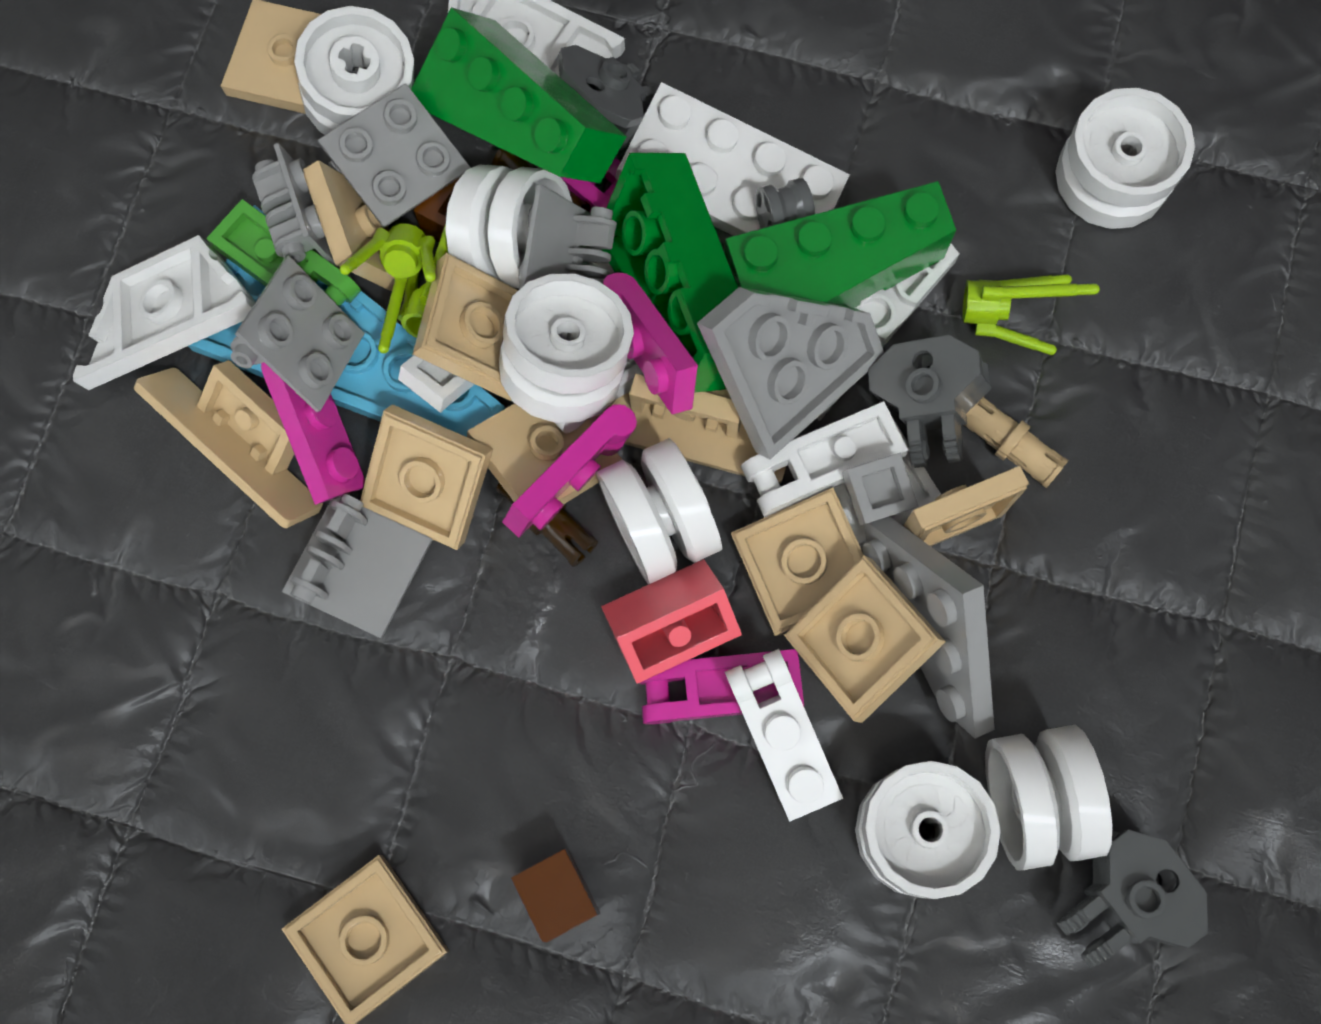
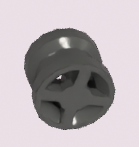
(784, 203)

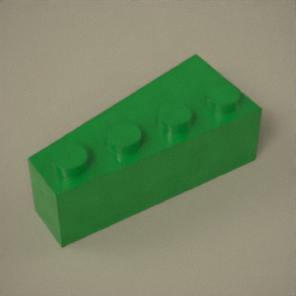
(510, 98)
(671, 249)
(846, 250)

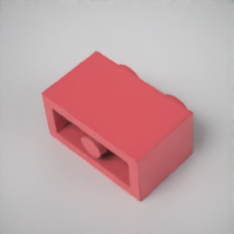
(671, 620)

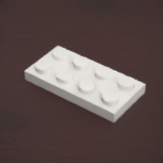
(729, 158)

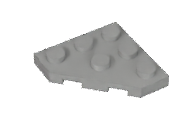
(786, 359)
(954, 608)

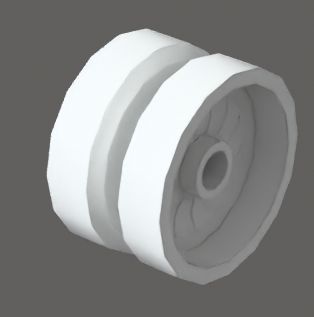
(349, 63)
(1124, 157)
(491, 217)
(564, 347)
(666, 508)
(1049, 797)
(963, 824)

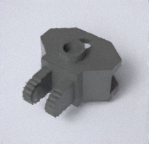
(608, 87)
(931, 390)
(1133, 901)

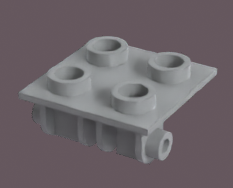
(393, 155)
(289, 207)
(565, 238)
(297, 335)
(357, 565)

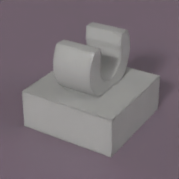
(880, 489)

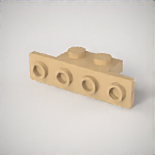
(237, 432)
(705, 434)

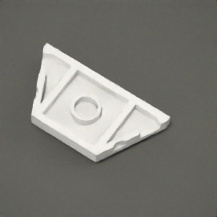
(546, 27)
(162, 309)

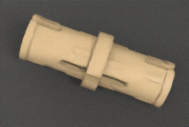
(1015, 442)

